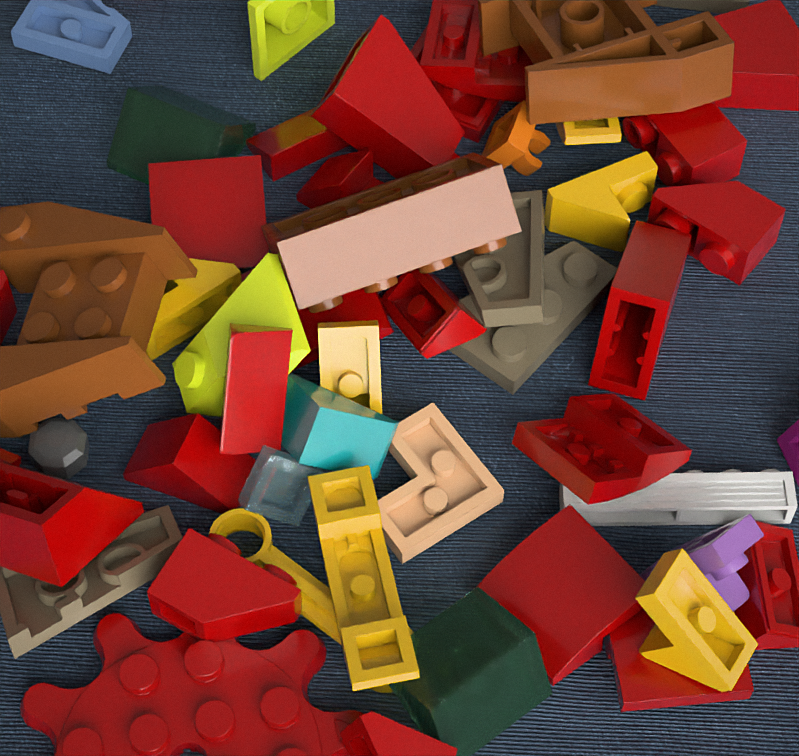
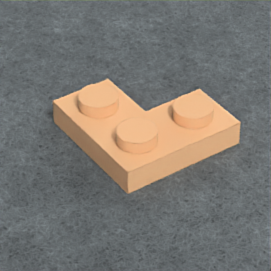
(445, 486)

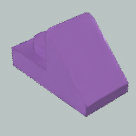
(721, 555)

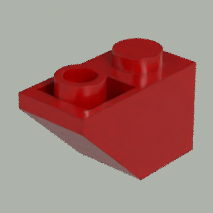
(689, 144)
(727, 223)
(219, 593)

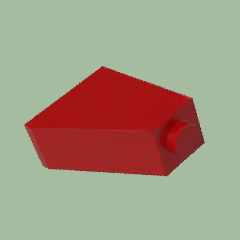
(764, 57)
(389, 105)
(639, 309)

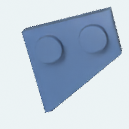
(74, 32)

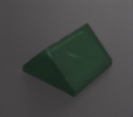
(172, 127)
(475, 673)

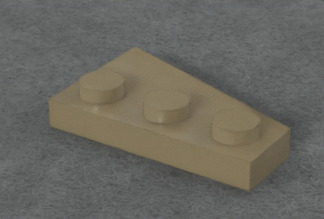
(510, 280)
(572, 288)
(39, 610)

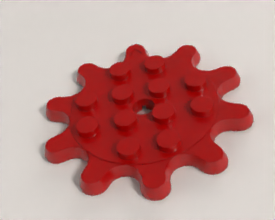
(190, 697)

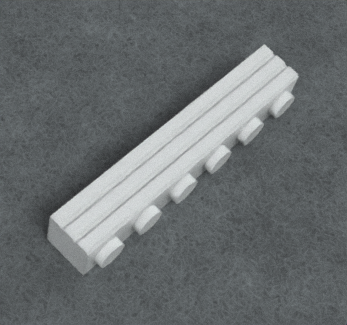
(696, 500)

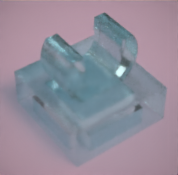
(278, 487)

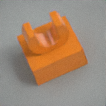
(512, 140)

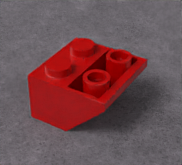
(56, 524)

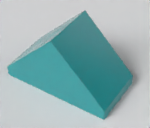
(332, 430)

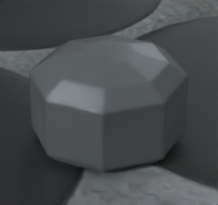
(59, 448)

